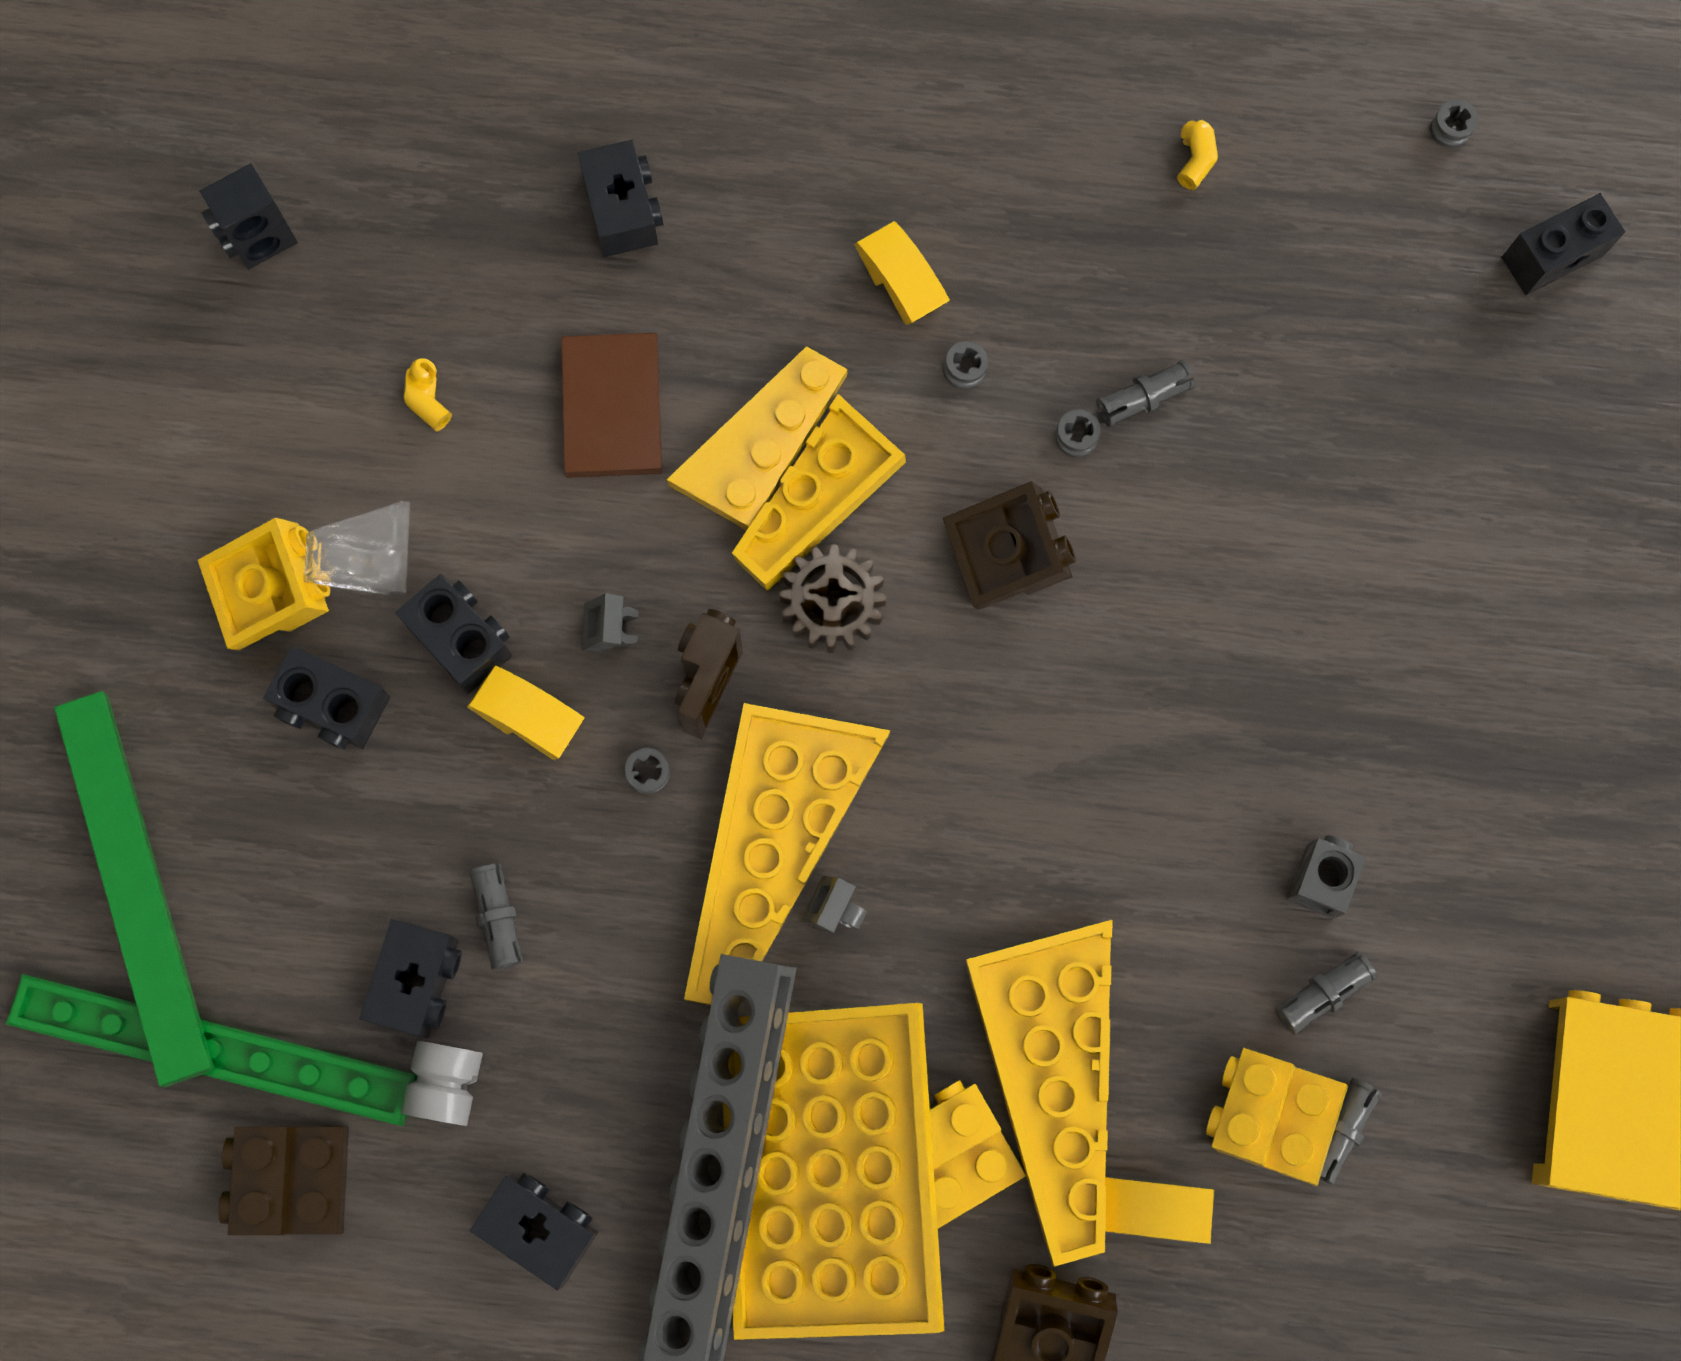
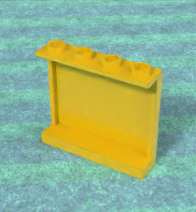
(1615, 1102)

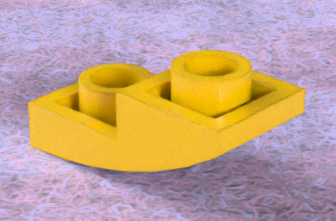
(903, 271)
(526, 711)
(1159, 1210)

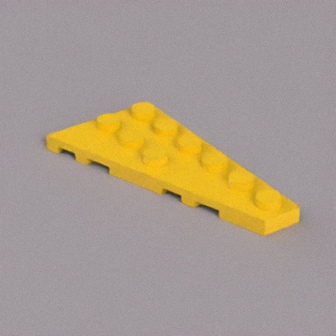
(779, 811)
(1051, 1051)

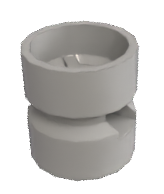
(441, 1083)

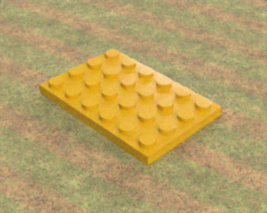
(844, 1183)

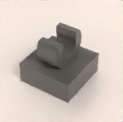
(604, 624)
(832, 906)

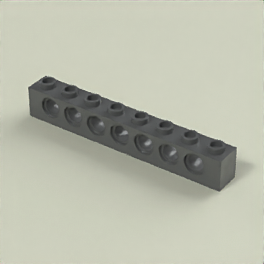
(739, 1152)

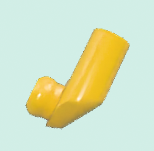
(1202, 141)
(420, 394)

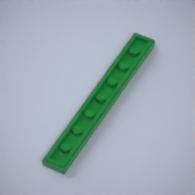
(134, 890)
(235, 1053)

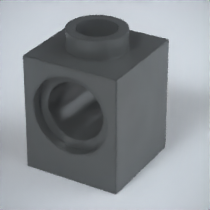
(1312, 892)

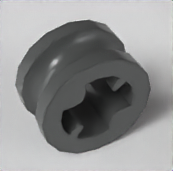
(1459, 110)
(956, 354)
(1088, 443)
(651, 785)

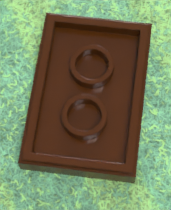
(611, 405)

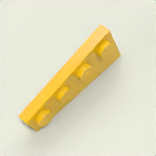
(754, 448)
(830, 480)

